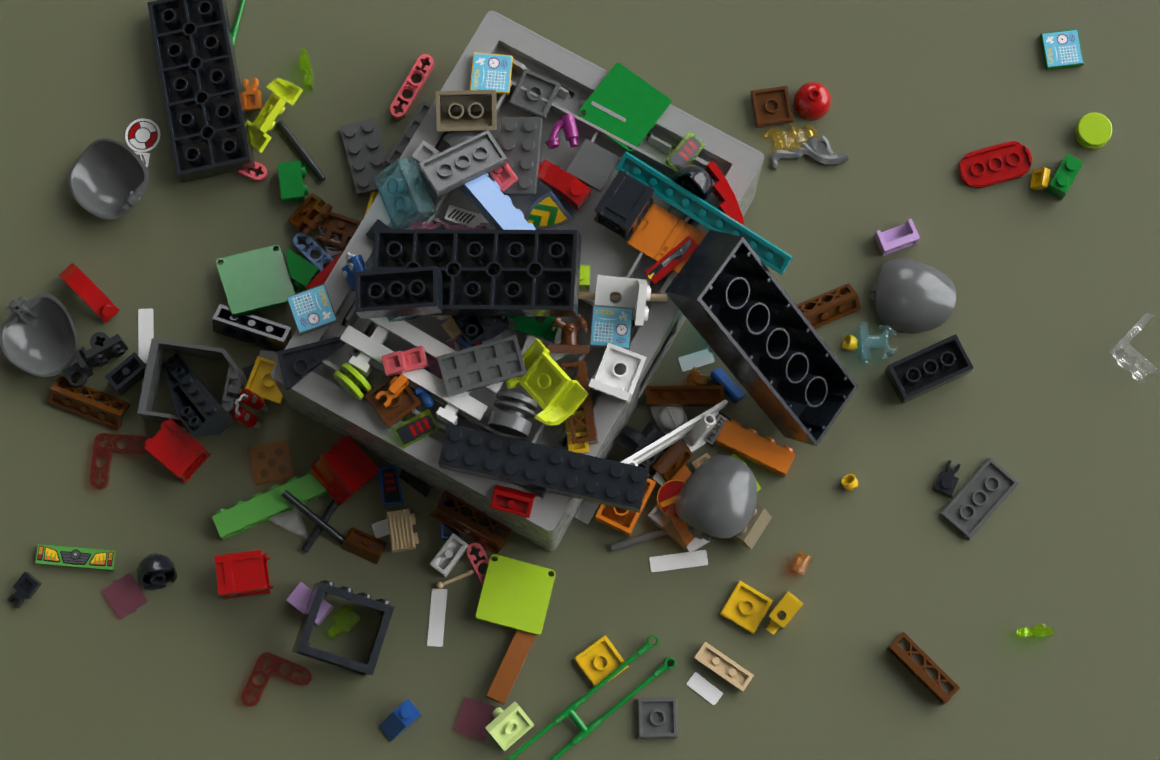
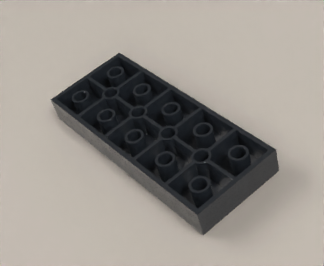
(200, 87)
(491, 268)

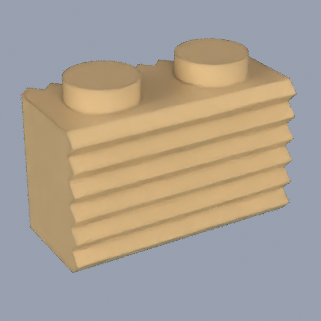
(401, 530)

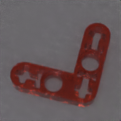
(107, 451)
(274, 668)

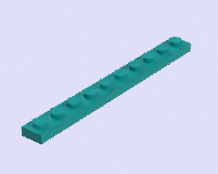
(702, 211)

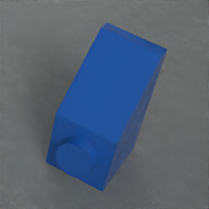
(400, 719)

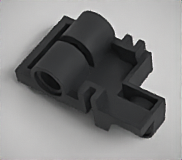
(102, 350)
(634, 441)

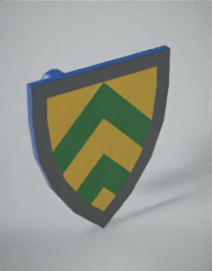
(547, 212)

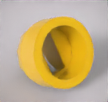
(850, 343)
(853, 482)

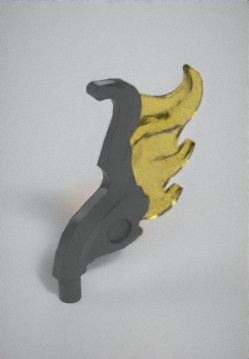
(802, 143)

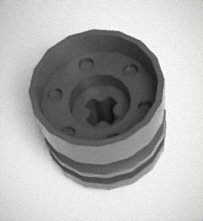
(513, 409)

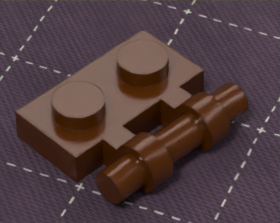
(307, 211)
(340, 226)

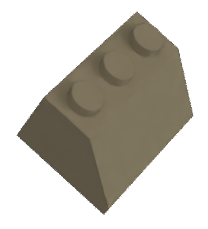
(466, 110)

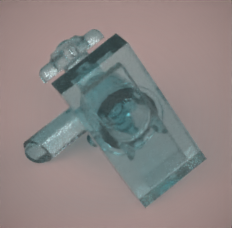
(873, 342)

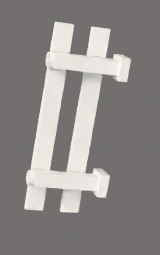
(373, 348)
(690, 433)

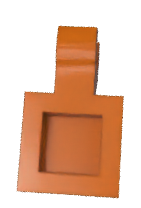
(396, 385)

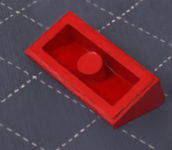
(512, 501)

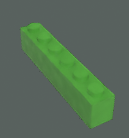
(265, 506)

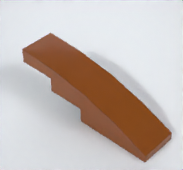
(510, 667)

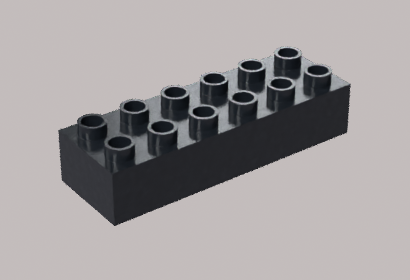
(762, 337)

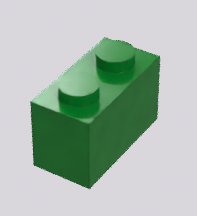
(1064, 176)
(292, 182)

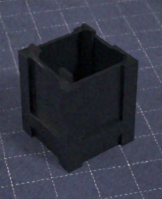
(624, 205)

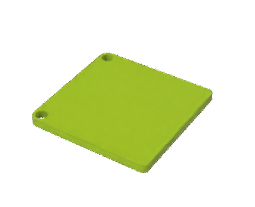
(515, 594)

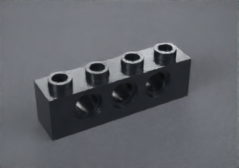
(251, 329)

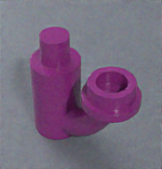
(570, 131)

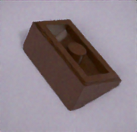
(672, 460)
(364, 545)

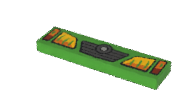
(75, 557)

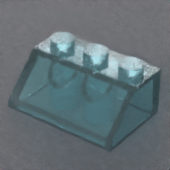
(404, 193)

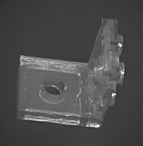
(1129, 357)

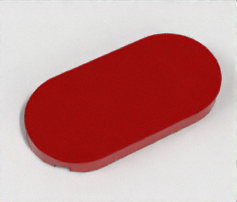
(995, 165)

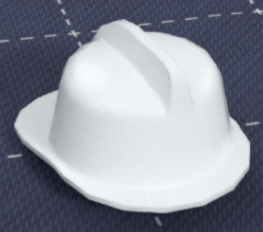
(669, 417)

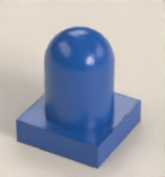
(425, 397)

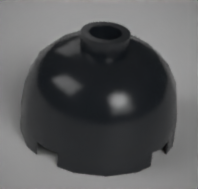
(696, 180)
(156, 571)

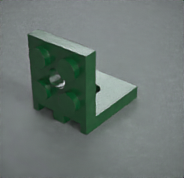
(529, 326)

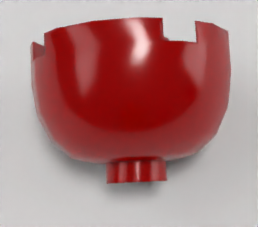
(812, 101)

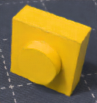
(1040, 178)

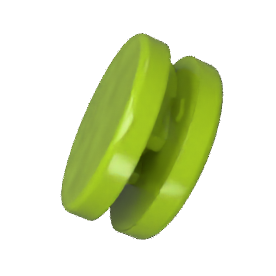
(1093, 131)
(352, 381)

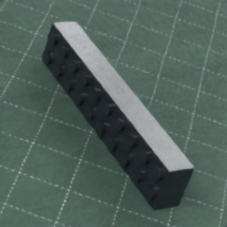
(543, 468)

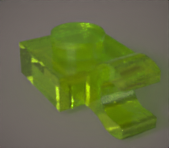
(345, 620)

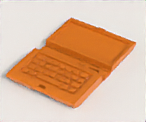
(661, 232)

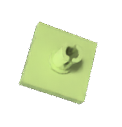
(509, 725)

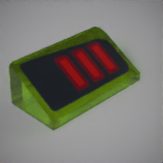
(685, 152)
(416, 428)

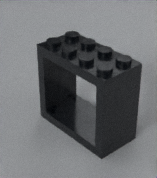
(321, 590)

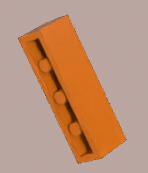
(755, 448)

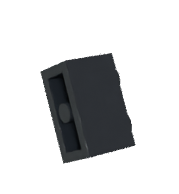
(127, 373)

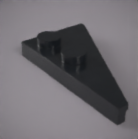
(302, 360)

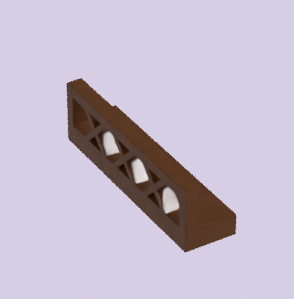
(836, 308)
(684, 395)
(86, 405)
(587, 406)
(468, 527)
(906, 660)

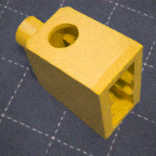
(790, 606)

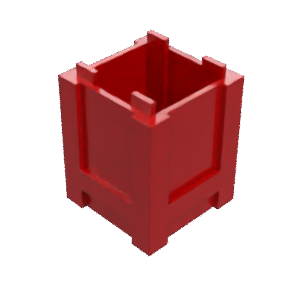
(177, 450)
(343, 469)
(242, 574)

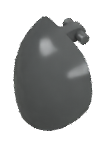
(108, 179)
(912, 296)
(39, 335)
(718, 498)

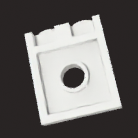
(633, 295)
(618, 385)

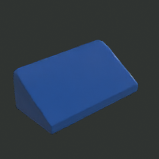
(730, 388)

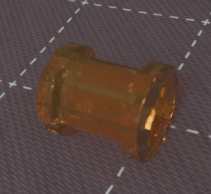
(697, 377)
(801, 563)

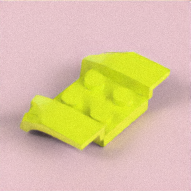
(283, 92)
(548, 385)

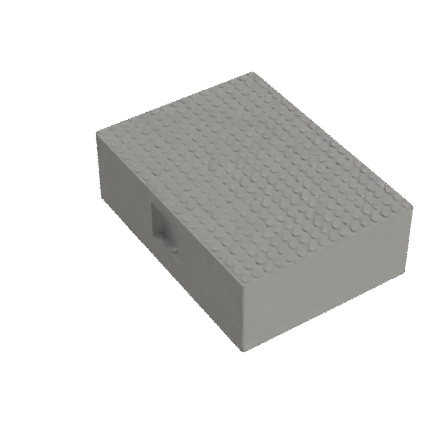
(606, 252)

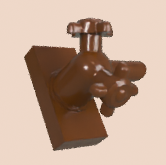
(569, 336)

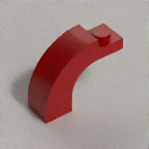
(89, 292)

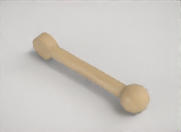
(440, 585)

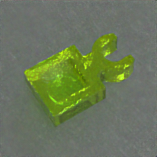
(1040, 631)

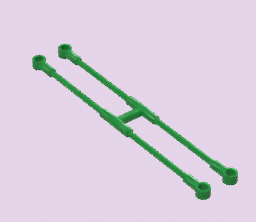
(570, 710)

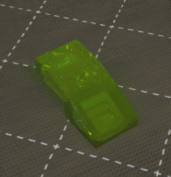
(305, 66)

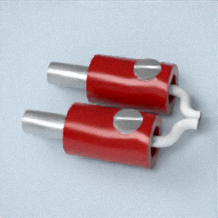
(253, 401)

